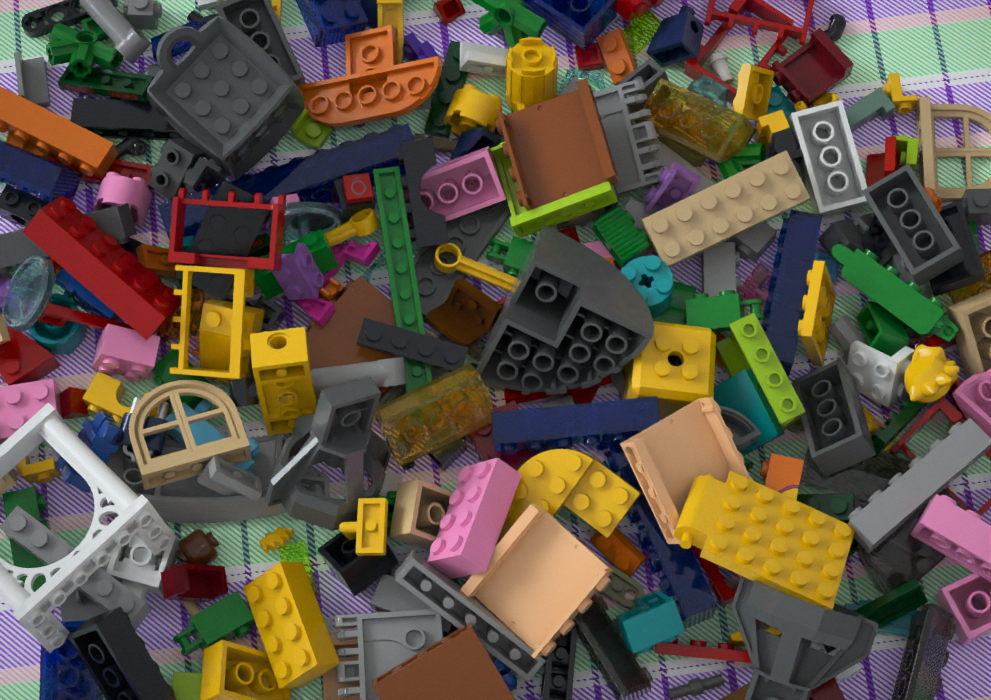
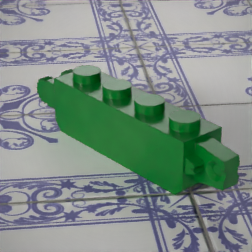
(893, 294)

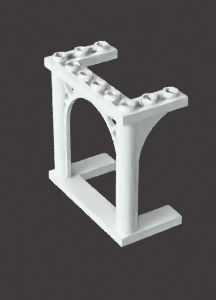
(134, 517)

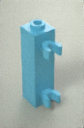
(205, 433)

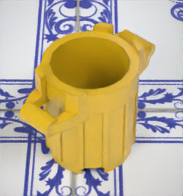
(530, 73)

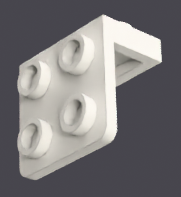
(879, 374)

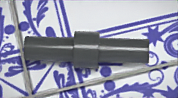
(695, 687)

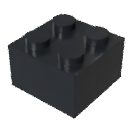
(353, 570)

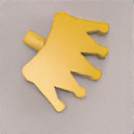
(276, 539)

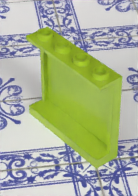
(553, 213)
(751, 349)

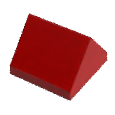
(448, 10)
(72, 403)

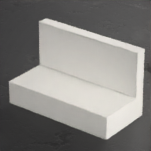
(483, 59)

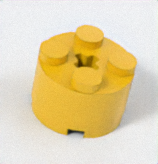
(472, 109)

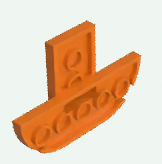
(373, 82)

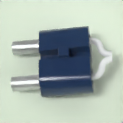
(154, 442)

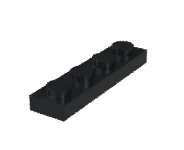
(411, 346)

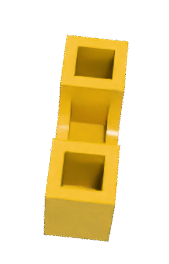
(106, 395)

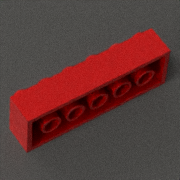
(103, 266)

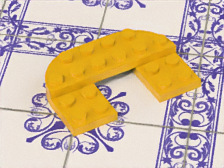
(576, 482)

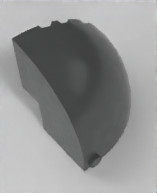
(564, 321)

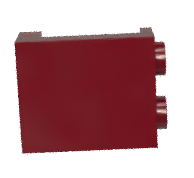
(812, 69)

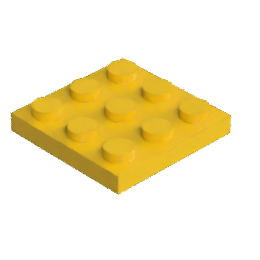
(818, 313)

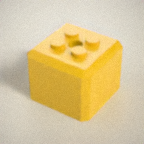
(673, 385)

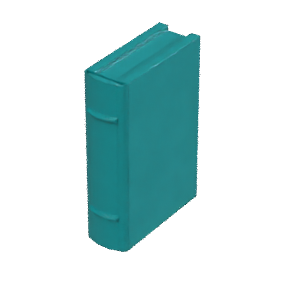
(746, 396)

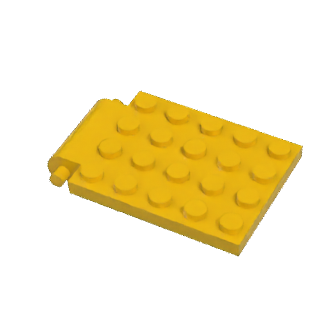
(766, 537)

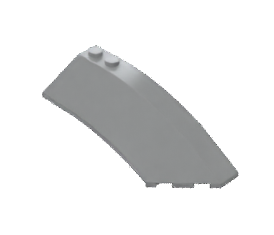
(193, 503)

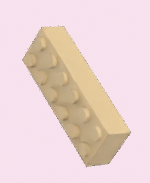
(725, 210)

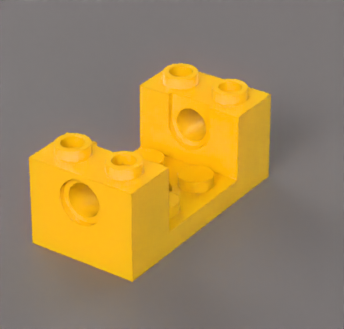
(282, 368)

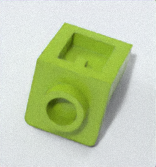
(310, 132)
(907, 150)

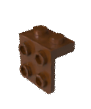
(465, 315)

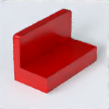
(884, 163)

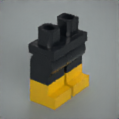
(777, 137)

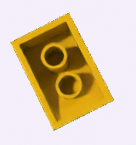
(216, 334)
(238, 674)

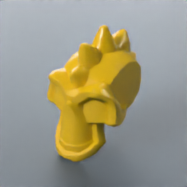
(929, 374)

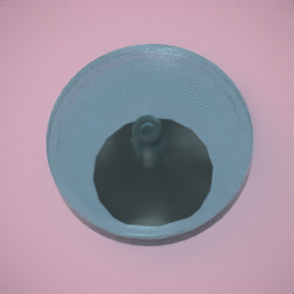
(306, 218)
(28, 293)

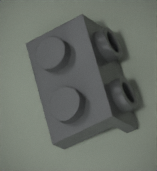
(203, 175)

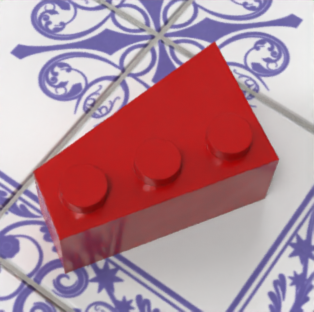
(24, 359)

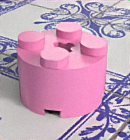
(121, 190)

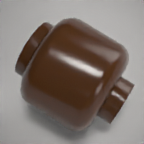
(198, 548)

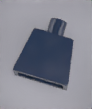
(677, 38)

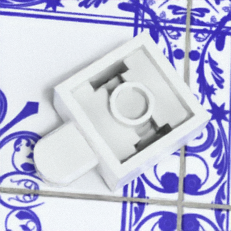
(139, 568)

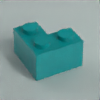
(650, 623)

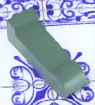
(868, 108)

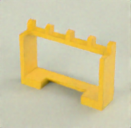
(238, 357)

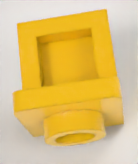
(893, 90)
(39, 472)

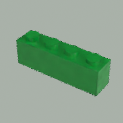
(34, 504)

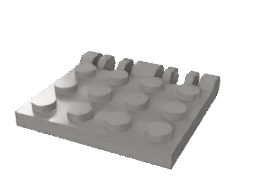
(624, 136)
(383, 643)

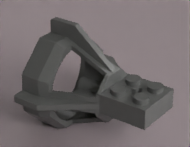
(341, 439)
(786, 664)

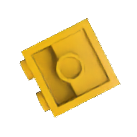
(753, 91)

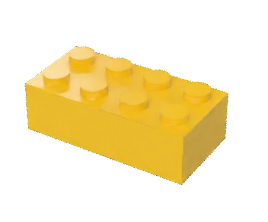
(291, 625)

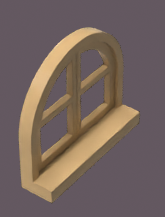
(929, 153)
(194, 458)

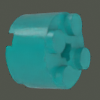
(655, 274)
(55, 338)

